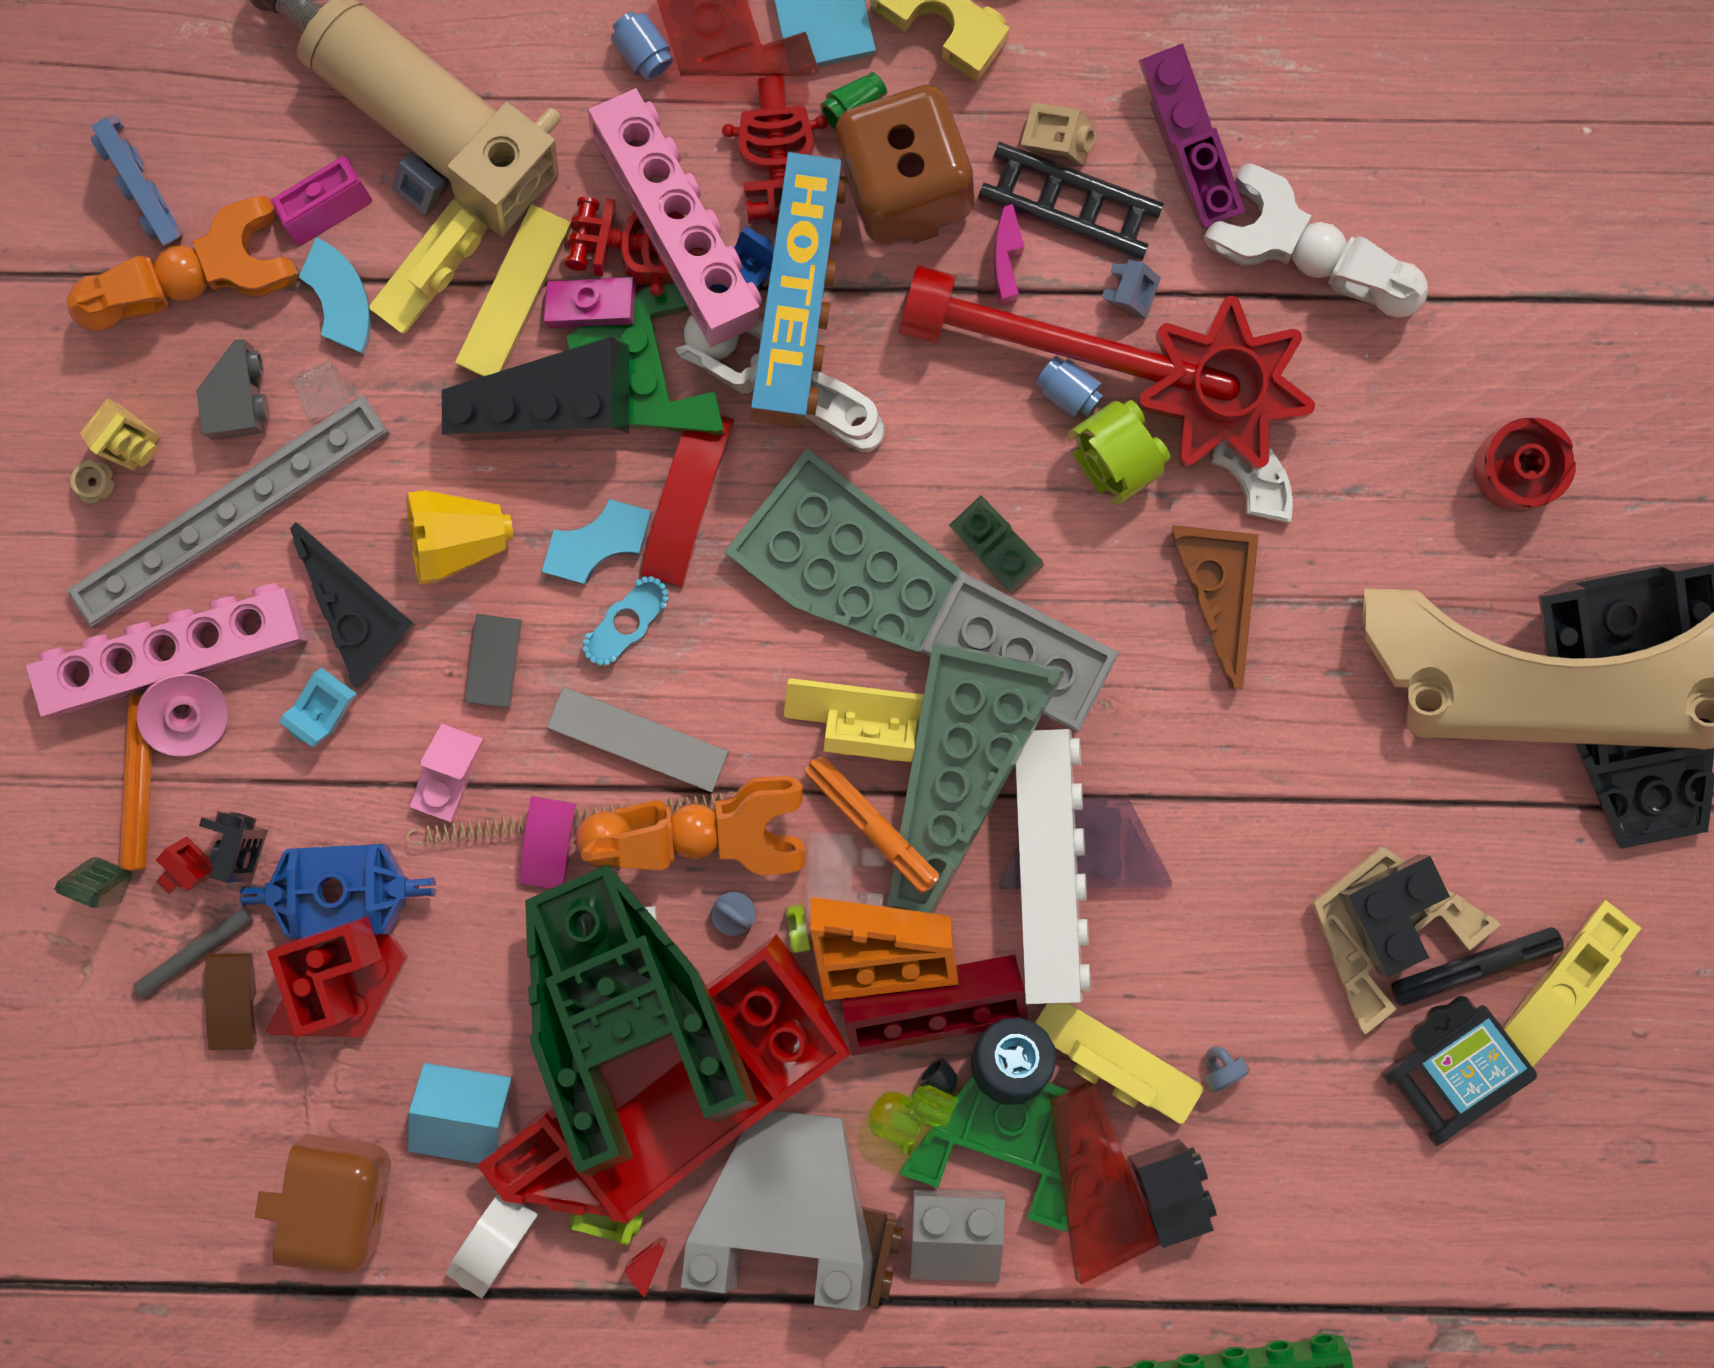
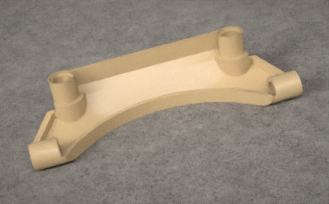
(1525, 696)

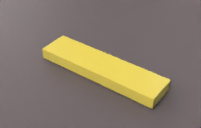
(514, 292)

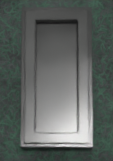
(493, 660)

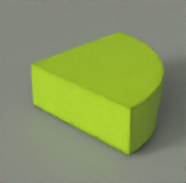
(798, 928)

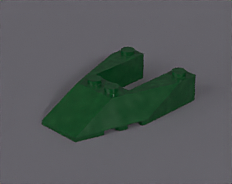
(606, 988)

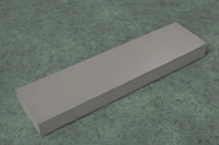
(638, 739)

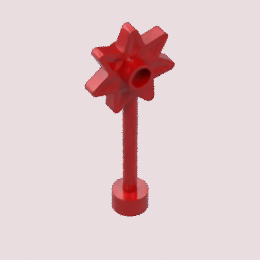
(1216, 383)

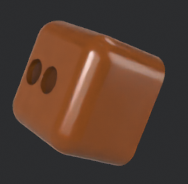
(885, 199)
(328, 1204)

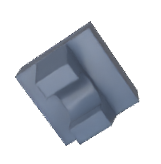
(419, 183)
(1135, 289)

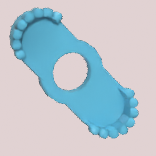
(605, 642)

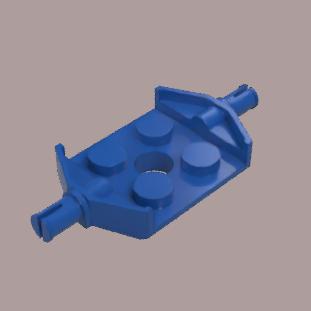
(370, 883)

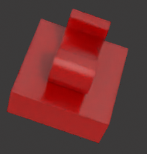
(184, 866)

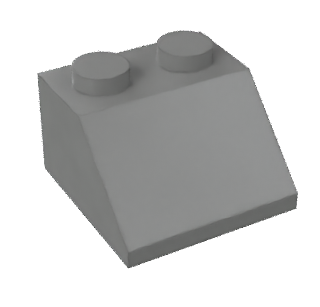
(957, 1234)

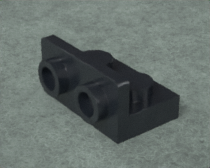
(240, 848)

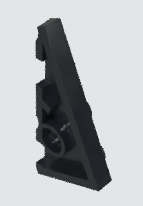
(360, 618)

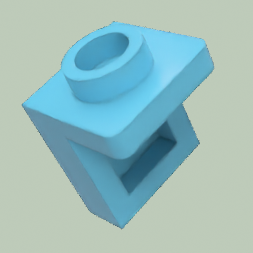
(318, 708)

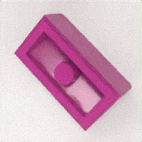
(321, 200)

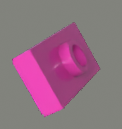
(590, 302)

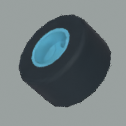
(1021, 1046)

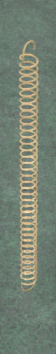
(678, 804)

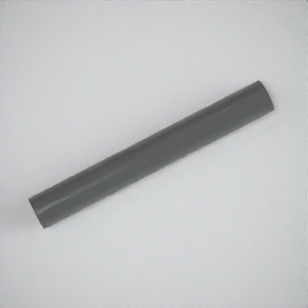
(193, 952)

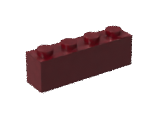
(984, 995)

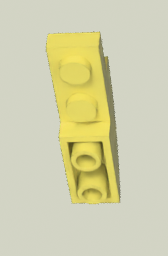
(1571, 981)

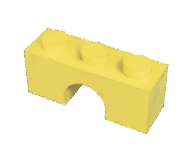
(975, 36)

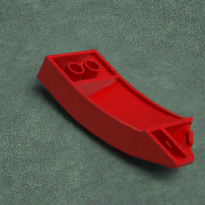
(783, 1044)

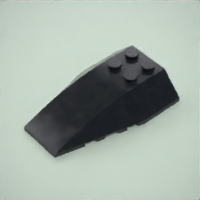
(1642, 789)

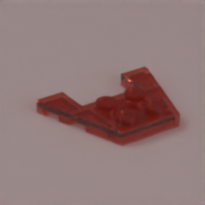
(724, 41)

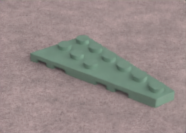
(967, 742)

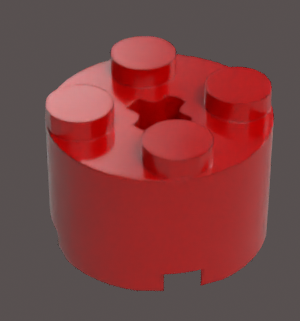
(1549, 463)

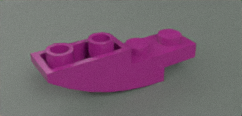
(1190, 136)

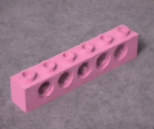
(717, 314)
(60, 695)

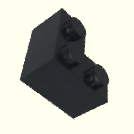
(1383, 912)
(1173, 1191)

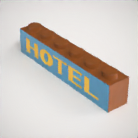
(796, 291)

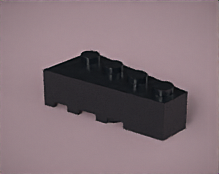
(554, 396)

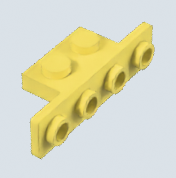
(429, 267)
(858, 718)
(1128, 1067)

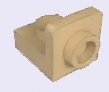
(1059, 132)

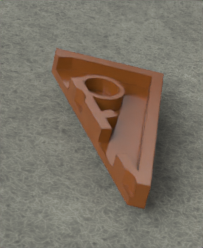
(1222, 580)

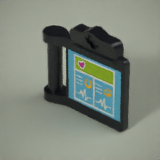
(1467, 1062)

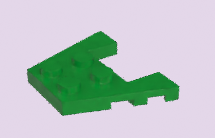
(647, 383)
(1007, 1132)

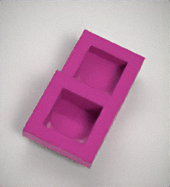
(1007, 246)
(547, 842)

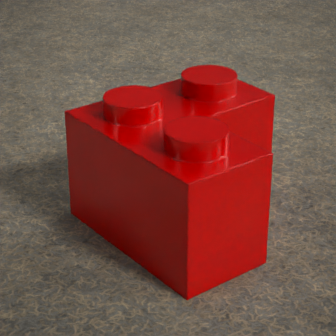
(313, 969)

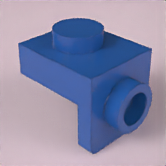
(755, 256)

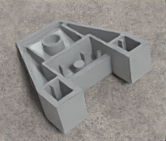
(787, 1194)

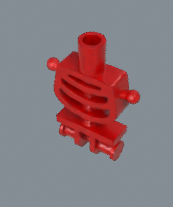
(774, 121)
(627, 241)

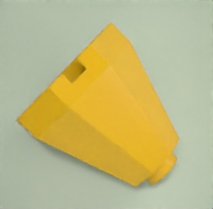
(453, 533)

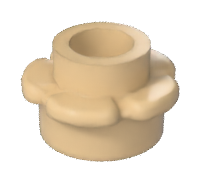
(80, 481)

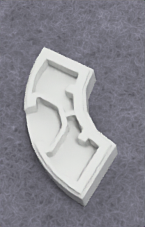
(1265, 491)

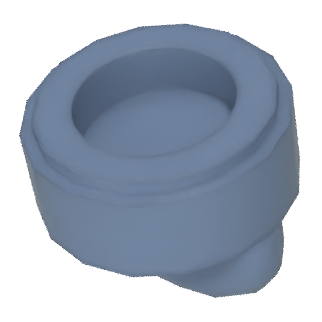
(733, 913)
(1227, 1074)

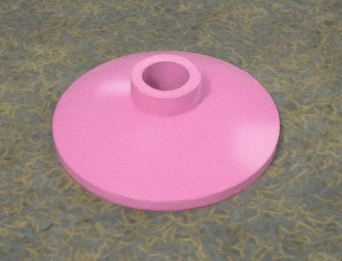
(187, 731)

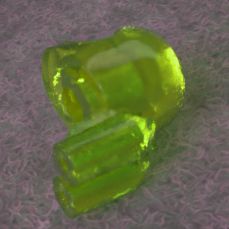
(901, 1116)

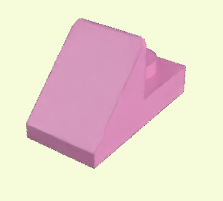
(446, 772)

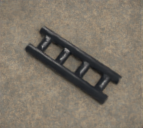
(1097, 190)

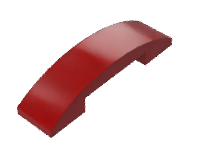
(684, 504)

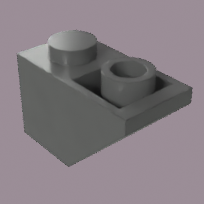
(231, 395)

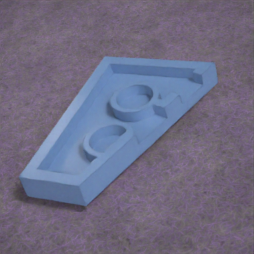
(157, 217)

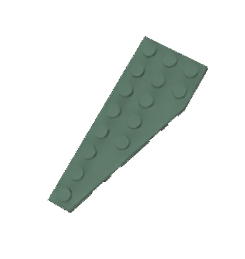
(844, 557)

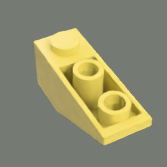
(120, 436)

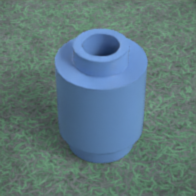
(641, 45)
(1070, 387)

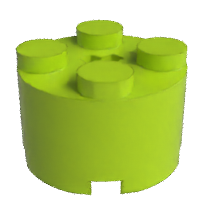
(1119, 450)

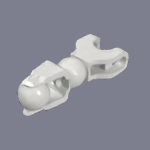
(1317, 249)
(836, 402)

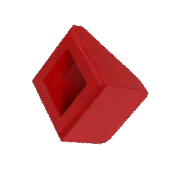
(643, 1265)

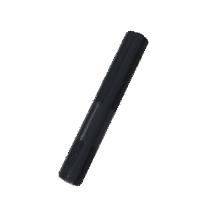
(1477, 966)

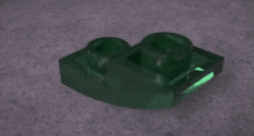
(996, 545)

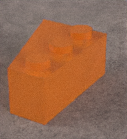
(880, 949)

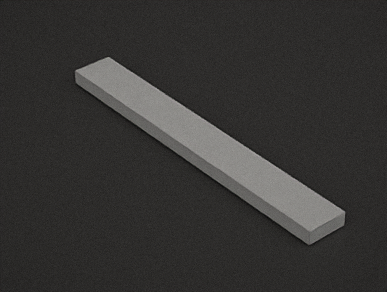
(227, 511)

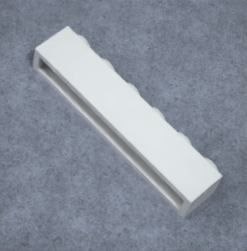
(1050, 870)

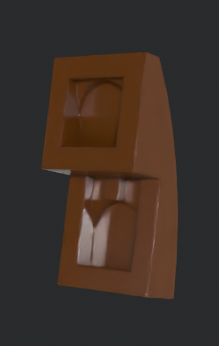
(229, 1001)

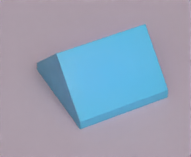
(458, 1113)

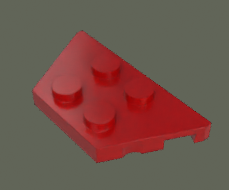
(367, 990)

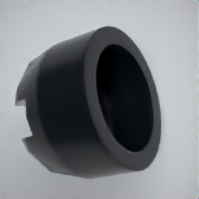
(939, 1075)

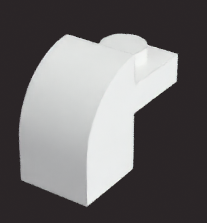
(490, 1245)

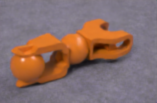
(184, 272)
(649, 835)

